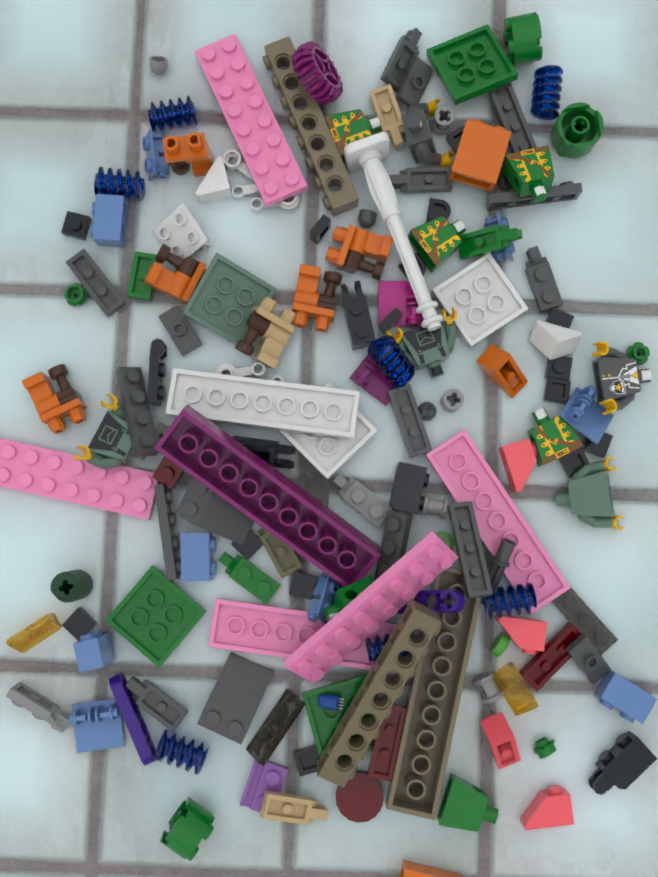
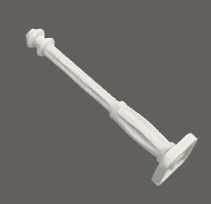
(368, 154)

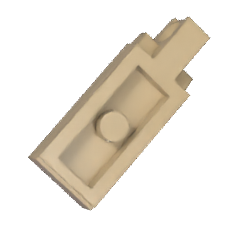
(388, 114)
(291, 808)

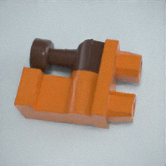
(188, 149)
(356, 245)
(180, 283)
(312, 304)
(55, 406)

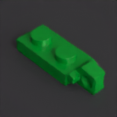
(487, 241)
(250, 577)

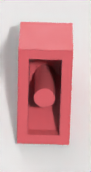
(518, 462)
(524, 632)
(500, 740)
(548, 809)

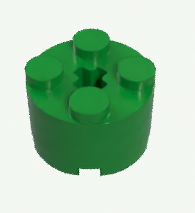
(523, 38)
(576, 130)
(187, 828)

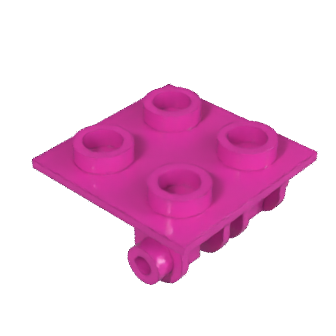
(399, 295)

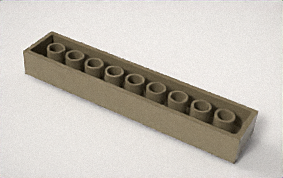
(433, 707)

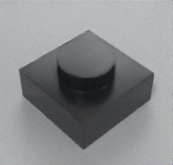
(76, 225)
(559, 368)

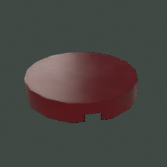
(360, 798)

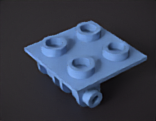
(586, 414)
(97, 725)

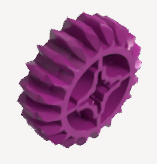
(317, 73)

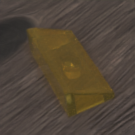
(35, 633)
(514, 689)

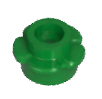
(75, 289)
(638, 347)
(544, 747)

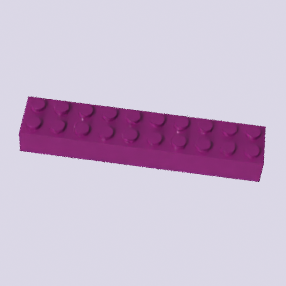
(268, 497)

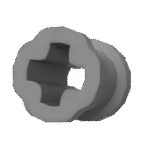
(441, 118)
(458, 396)
(435, 506)
(488, 687)

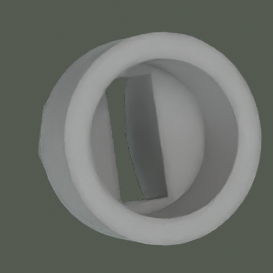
(158, 64)

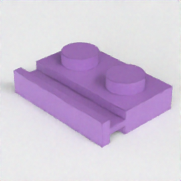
(262, 778)

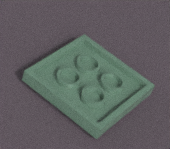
(226, 299)

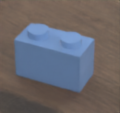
(110, 220)
(197, 556)
(93, 651)
(624, 695)

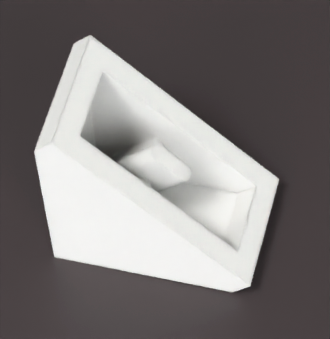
(215, 184)
(554, 340)

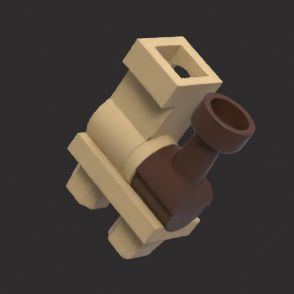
(273, 330)

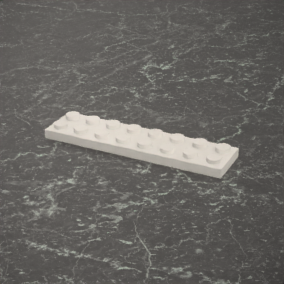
(265, 403)

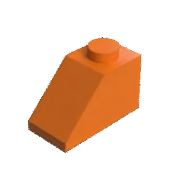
(502, 370)

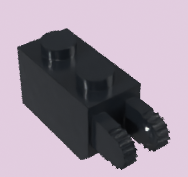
(357, 318)
(268, 451)
(408, 488)
(621, 764)

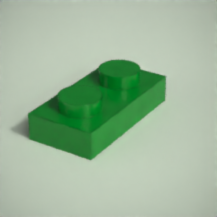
(140, 268)

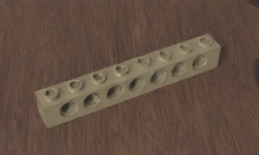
(280, 54)
(341, 769)

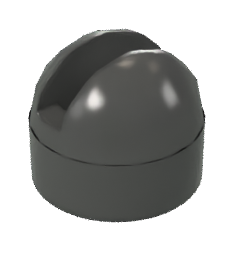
(367, 218)
(431, 414)

